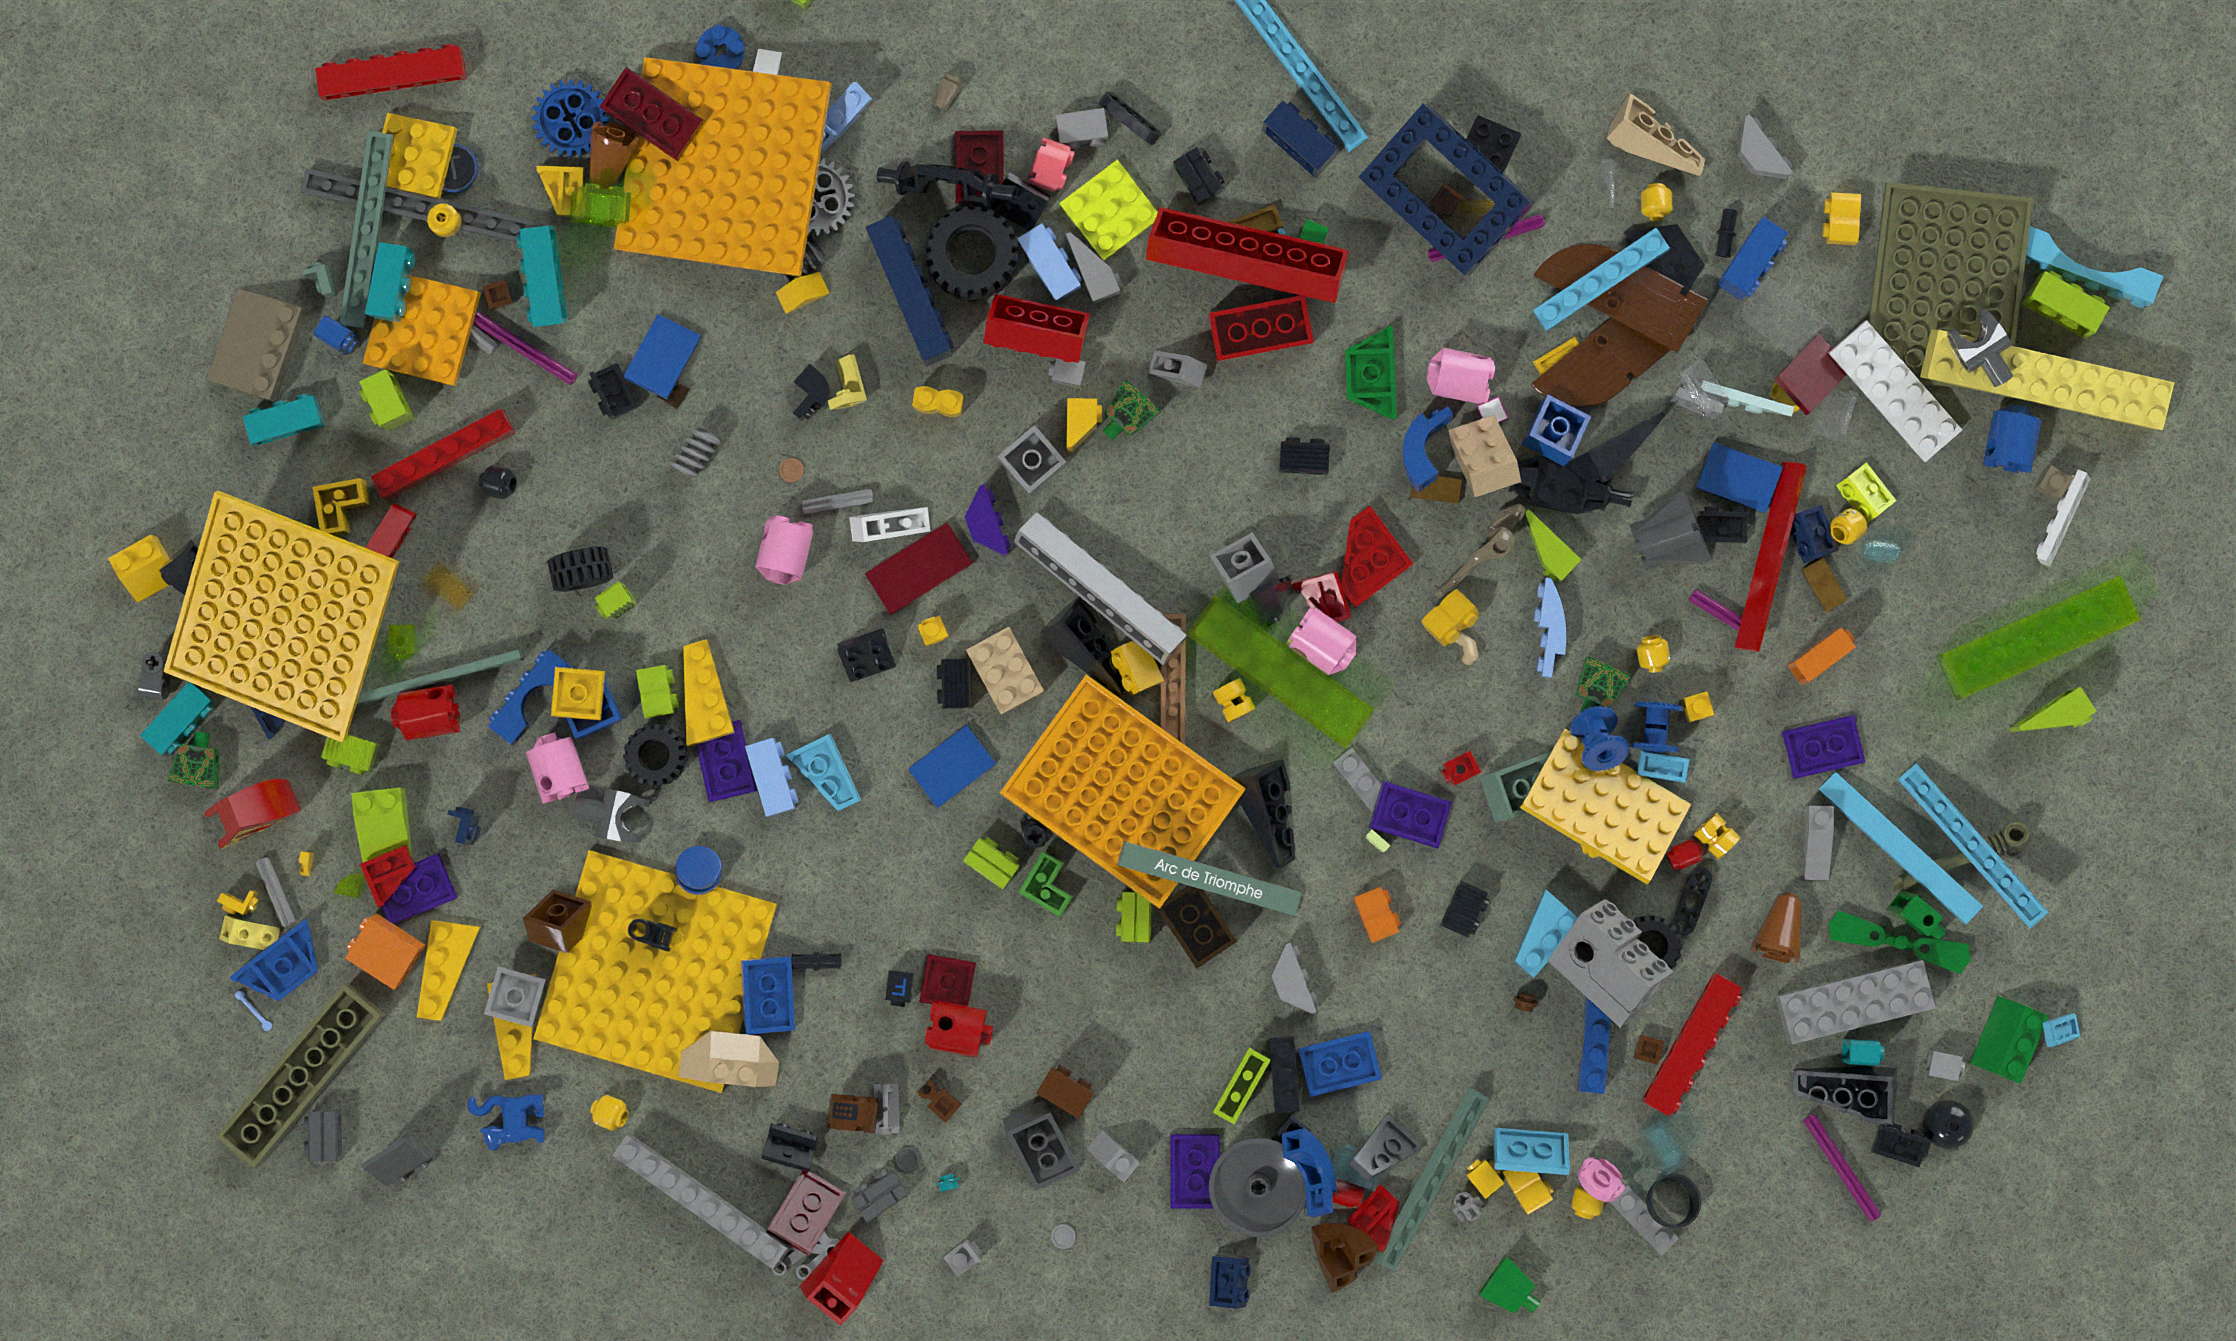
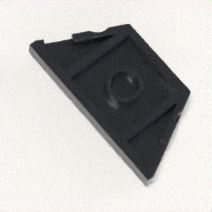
(1681, 260)

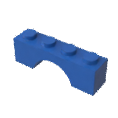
(510, 720)
(1594, 1050)

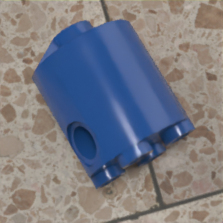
(2012, 439)

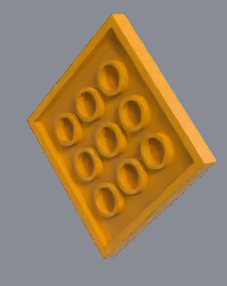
(431, 333)

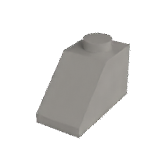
(1177, 368)
(1113, 1156)

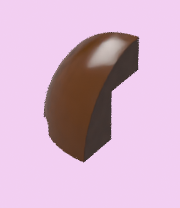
(1341, 1252)

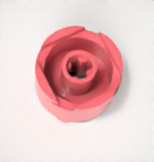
(1049, 165)

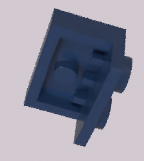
(468, 829)

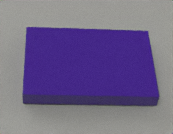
(1823, 747)
(726, 765)
(1410, 814)
(421, 891)
(1190, 1169)

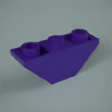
(985, 524)

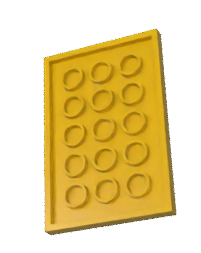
(1606, 811)

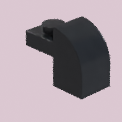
(817, 392)

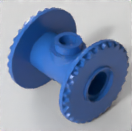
(1656, 726)
(1601, 749)

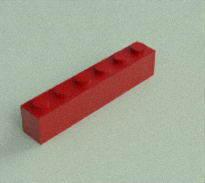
(390, 72)
(443, 454)
(1691, 1045)

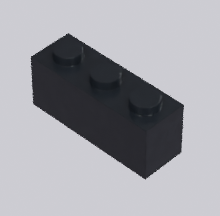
(1284, 1074)

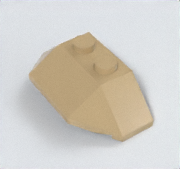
(730, 1060)

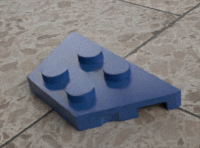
(282, 964)

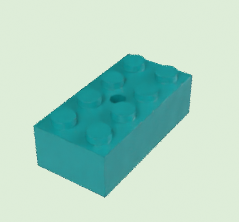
(543, 276)

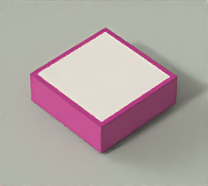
(1493, 407)

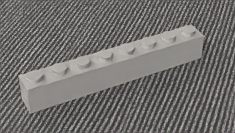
(1100, 588)
(701, 1201)

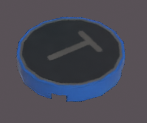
(461, 170)

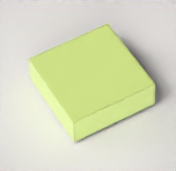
(1377, 841)

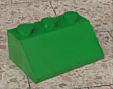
(2009, 1039)

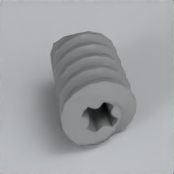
(695, 452)

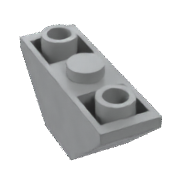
(1760, 152)
(1292, 981)

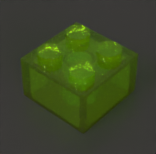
(600, 206)

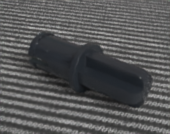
(1726, 233)

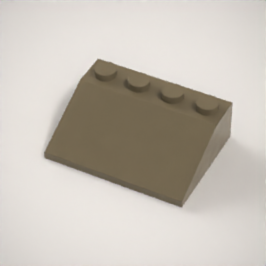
(257, 345)

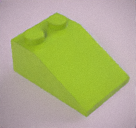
(2065, 710)
(381, 821)

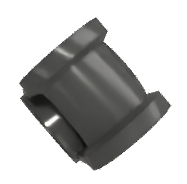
(153, 681)

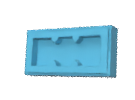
(1663, 766)
(2061, 1030)

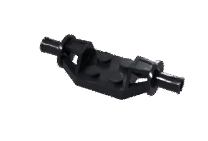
(970, 178)
(1563, 489)

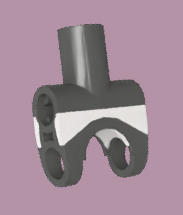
(1984, 350)
(609, 814)

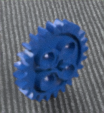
(552, 129)

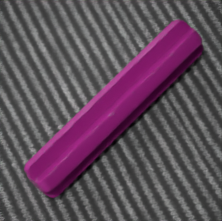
(1715, 609)

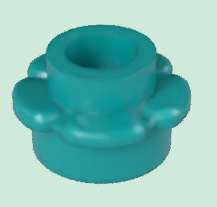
(948, 1182)

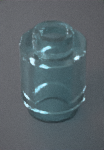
(1881, 550)

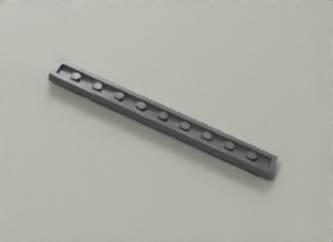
(416, 206)

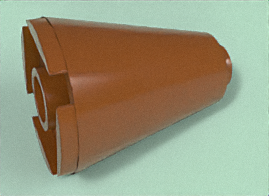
(610, 152)
(1781, 930)

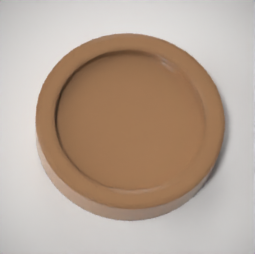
(791, 470)

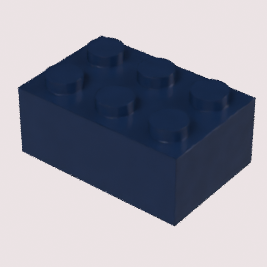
(1300, 138)

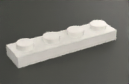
(2057, 528)

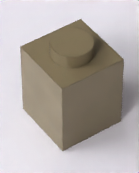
(2053, 483)

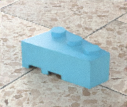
(1544, 933)

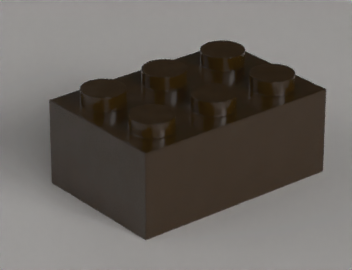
(1196, 925)

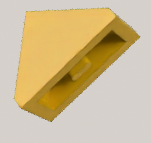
(802, 292)

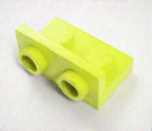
(1866, 492)

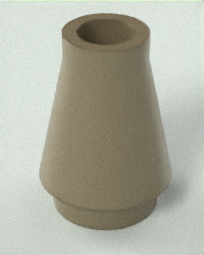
(948, 90)

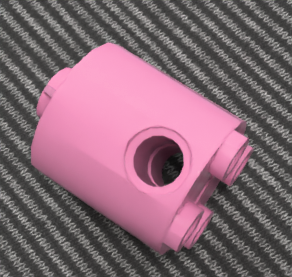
(1460, 375)
(784, 550)
(1323, 642)
(556, 768)

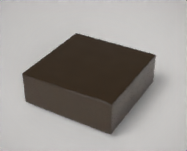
(677, 395)

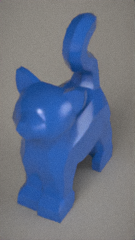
(514, 1119)

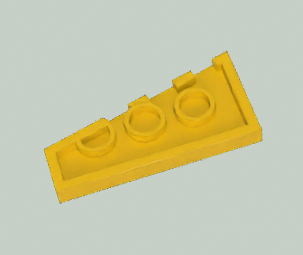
(704, 698)
(444, 962)
(514, 1046)

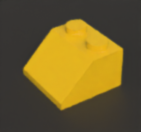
(1081, 420)
(140, 566)

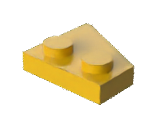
(560, 184)

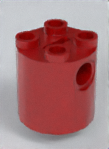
(426, 713)
(967, 1029)

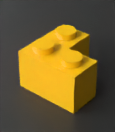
(334, 500)

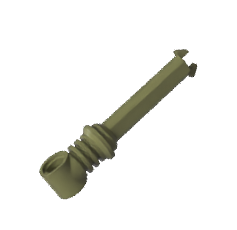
(2000, 843)

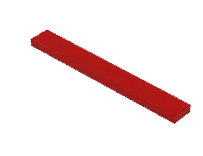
(1770, 557)

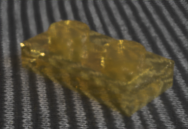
(449, 586)

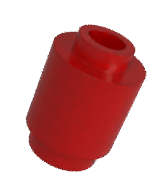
(1685, 854)
(1347, 1194)

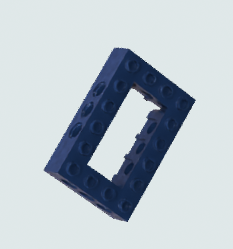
(1509, 199)

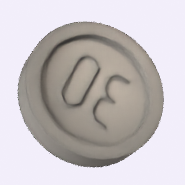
(1063, 1236)

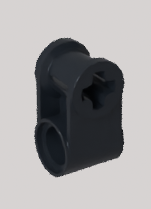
(653, 934)

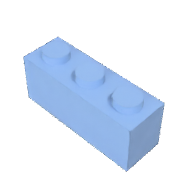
(1050, 262)
(771, 777)

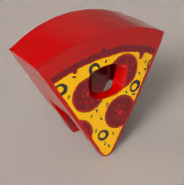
(254, 809)

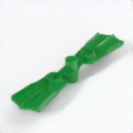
(1942, 953)

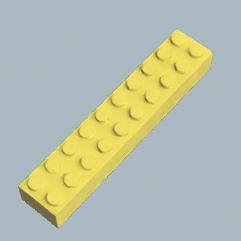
(2058, 383)

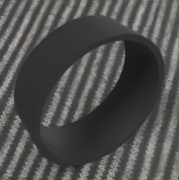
(1694, 1194)

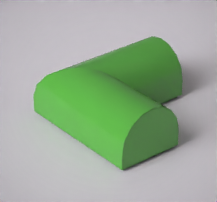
(1039, 885)

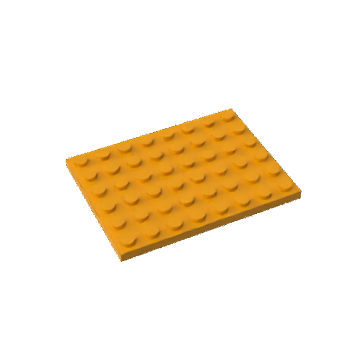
(1116, 778)

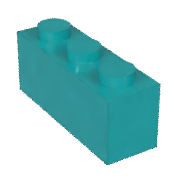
(390, 282)
(283, 419)
(178, 719)

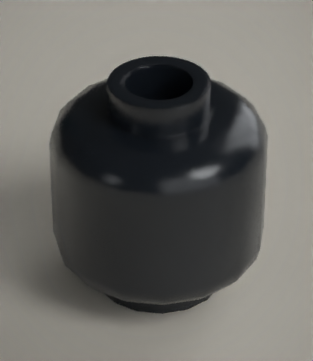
(497, 482)

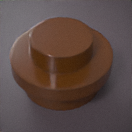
(1525, 1002)

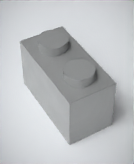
(1082, 128)

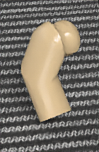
(1469, 648)

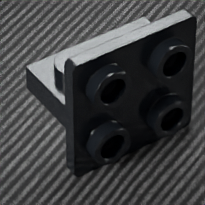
(1494, 141)
(1027, 206)
(866, 655)

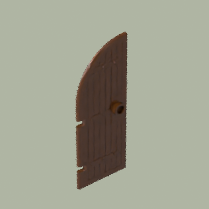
(1641, 301)
(1599, 366)

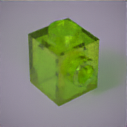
(403, 641)

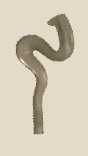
(1498, 547)

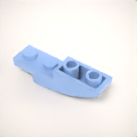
(844, 113)
(1550, 617)

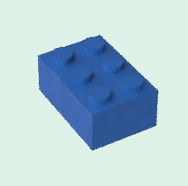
(1753, 259)

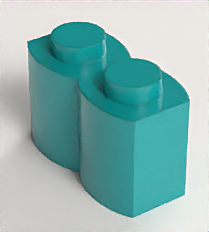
(1862, 1052)

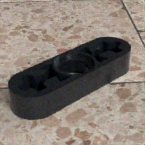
(1130, 118)
(1705, 886)

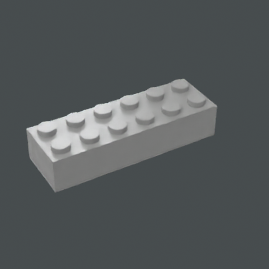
(1855, 1002)

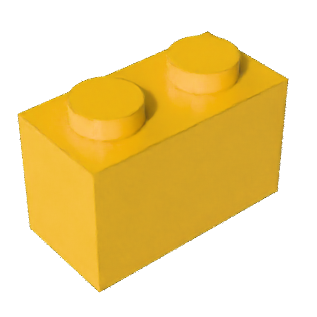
(1136, 668)

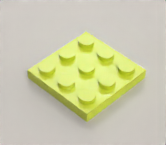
(1110, 210)

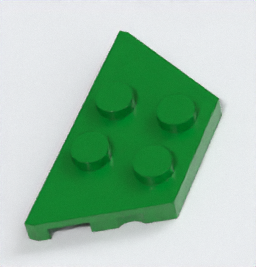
(1372, 374)

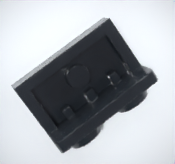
(613, 391)
(1723, 525)
(1899, 1144)
(790, 1147)

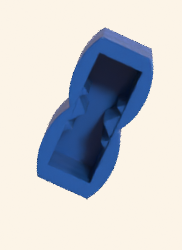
(336, 335)

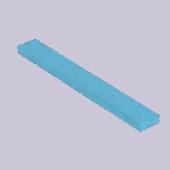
(1304, 72)
(1973, 846)
(1900, 848)

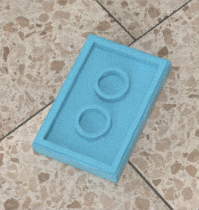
(1531, 1151)

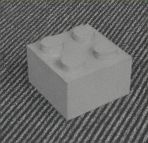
(1032, 460)
(1244, 566)

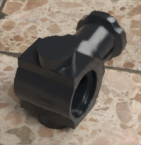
(1033, 832)

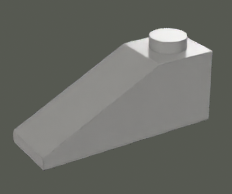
(1095, 272)
(1818, 841)

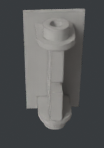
(888, 1108)

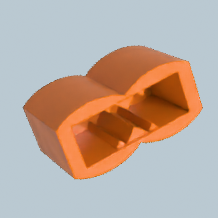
(1376, 914)

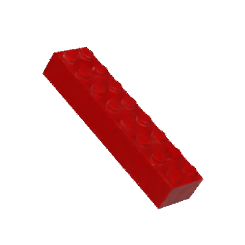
(1247, 254)

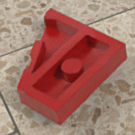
(1325, 594)
(387, 873)
(1376, 1216)

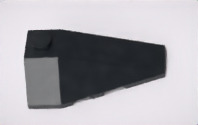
(1613, 454)
(179, 567)
(1269, 600)
(1079, 640)
(1266, 808)
(1851, 1090)

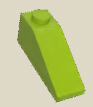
(1552, 552)

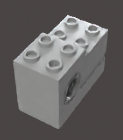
(1610, 963)

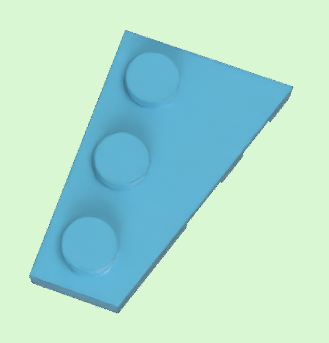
(827, 771)

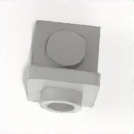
(963, 1257)

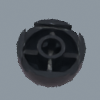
(1948, 1124)

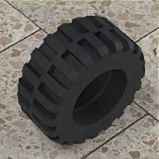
(965, 220)

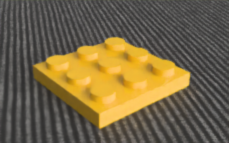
(419, 154)

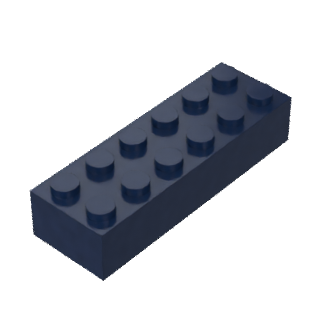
(908, 289)

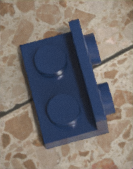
(1813, 534)
(1229, 1282)

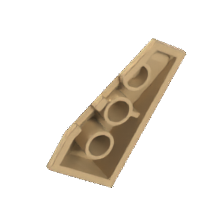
(1643, 136)

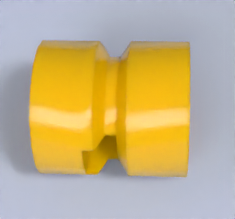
(1233, 691)
(1717, 835)

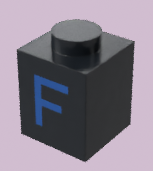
(899, 987)

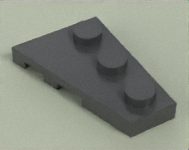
(1384, 1148)

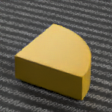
(306, 860)

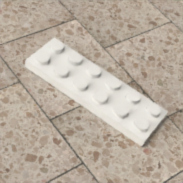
(1895, 391)

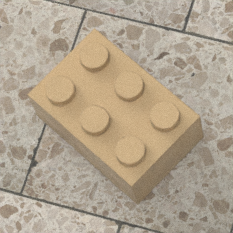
(1484, 456)
(1005, 671)

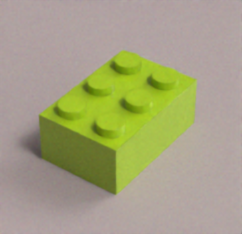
(2065, 304)

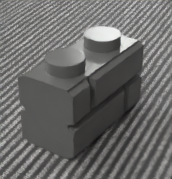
(323, 1135)
(880, 1195)

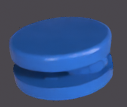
(698, 870)

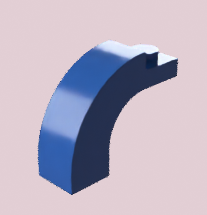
(1415, 462)
(1316, 1169)

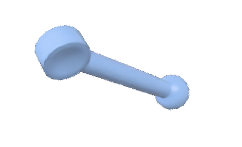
(266, 1025)

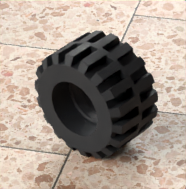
(580, 569)
(634, 750)
(1667, 931)

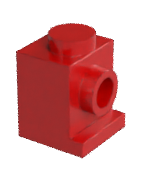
(1469, 763)

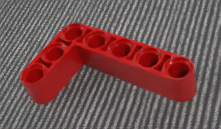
(392, 531)

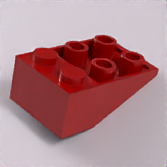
(842, 1278)

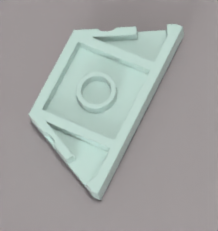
(1755, 404)

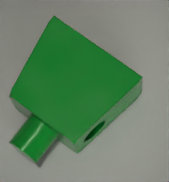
(1914, 914)
(1509, 1288)

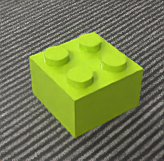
(386, 400)

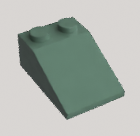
(1510, 785)

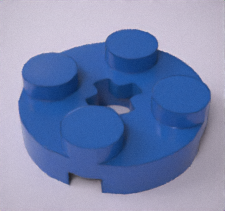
(721, 36)

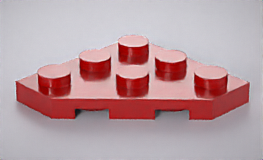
(1370, 557)

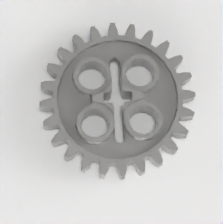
(821, 217)

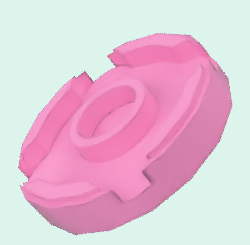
(1601, 1179)

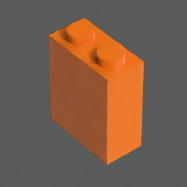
(1822, 655)
(384, 951)

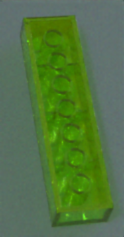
(2038, 637)
(1280, 672)

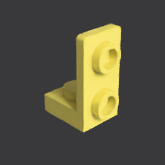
(853, 389)
(248, 933)

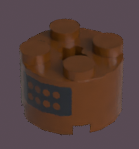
(852, 1113)

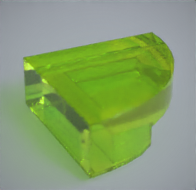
(350, 885)

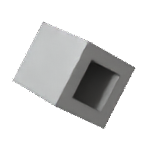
(1067, 372)
(1944, 1065)

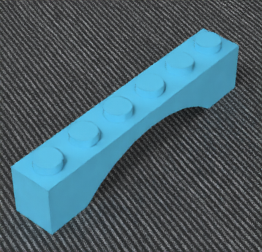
(1601, 279)
(2136, 285)

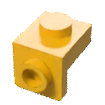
(232, 904)

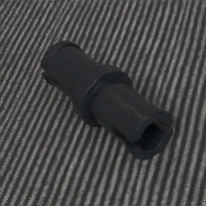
(816, 961)

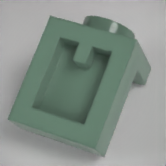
(324, 282)

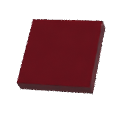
(947, 980)

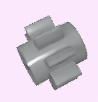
(1467, 1206)

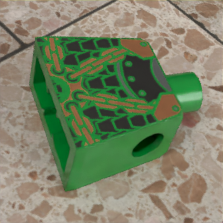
(1129, 411)
(1599, 684)
(196, 764)

